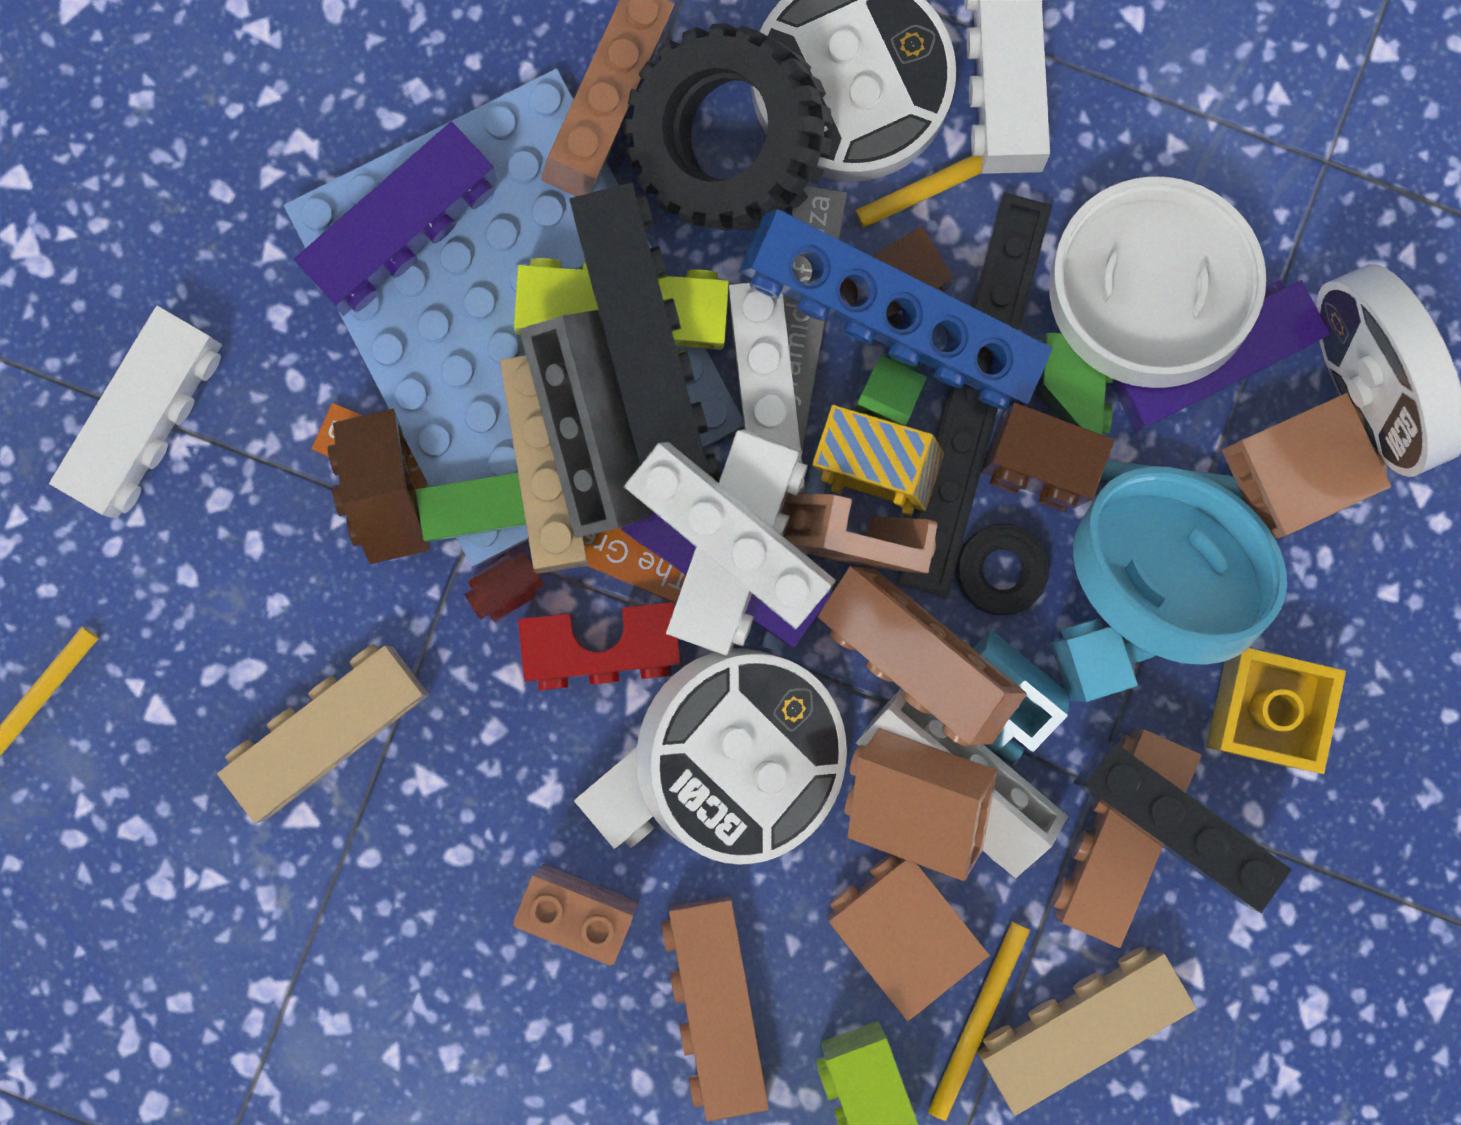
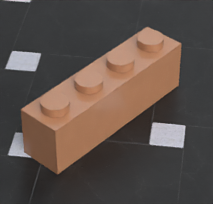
(604, 93)
(921, 657)
(1116, 856)
(717, 1008)

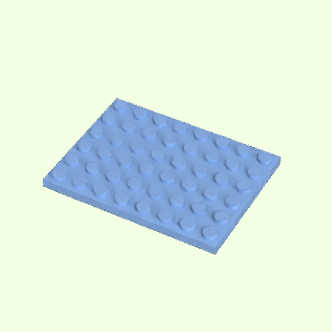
(451, 316)

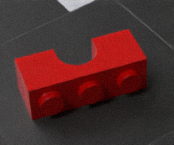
(554, 652)

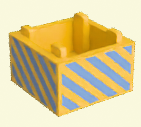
(878, 459)

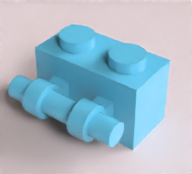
(1095, 660)
(1040, 709)

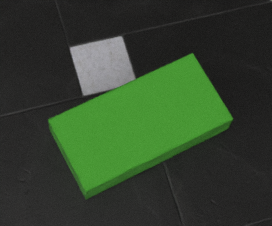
(470, 507)

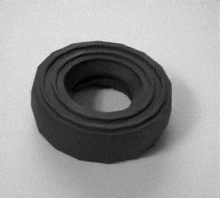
(1031, 556)

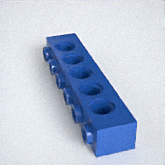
(1015, 355)

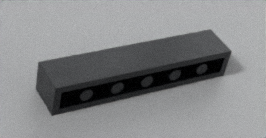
(640, 324)

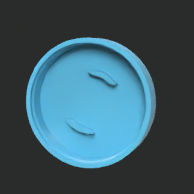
(1179, 565)

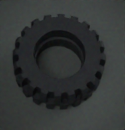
(666, 115)

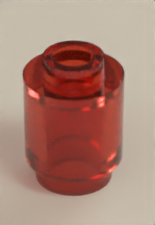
(503, 587)

